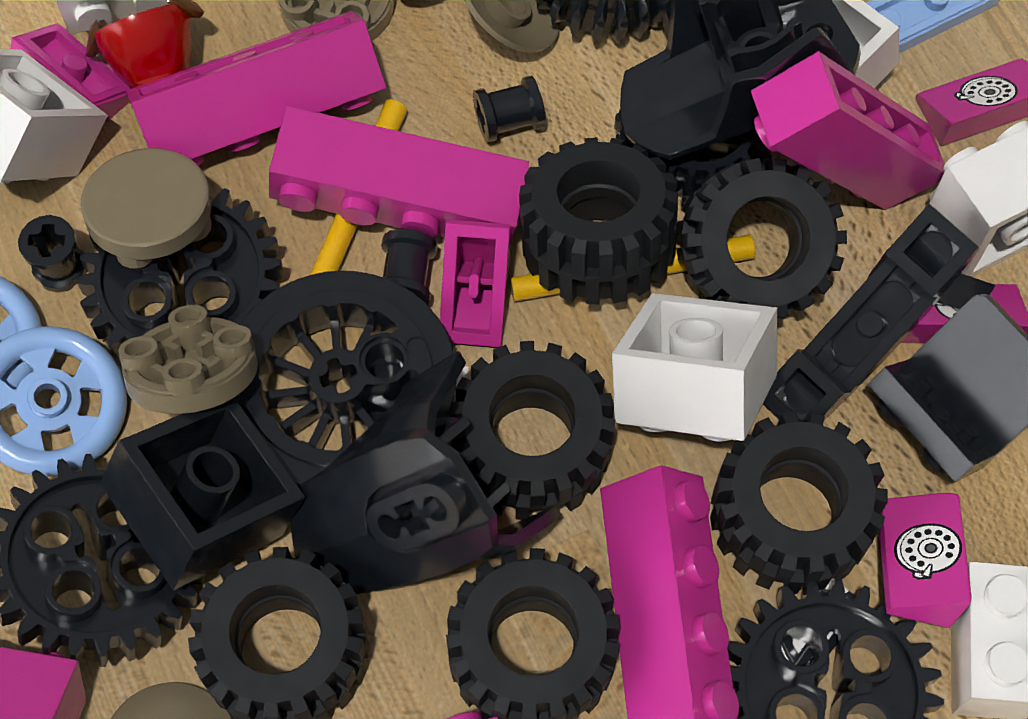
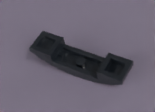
(874, 319)

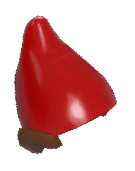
(146, 43)

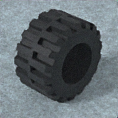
(810, 225)
(598, 256)
(545, 383)
(825, 461)
(540, 587)
(267, 588)

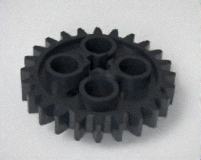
(240, 271)
(38, 575)
(770, 680)

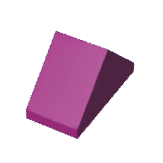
(475, 282)

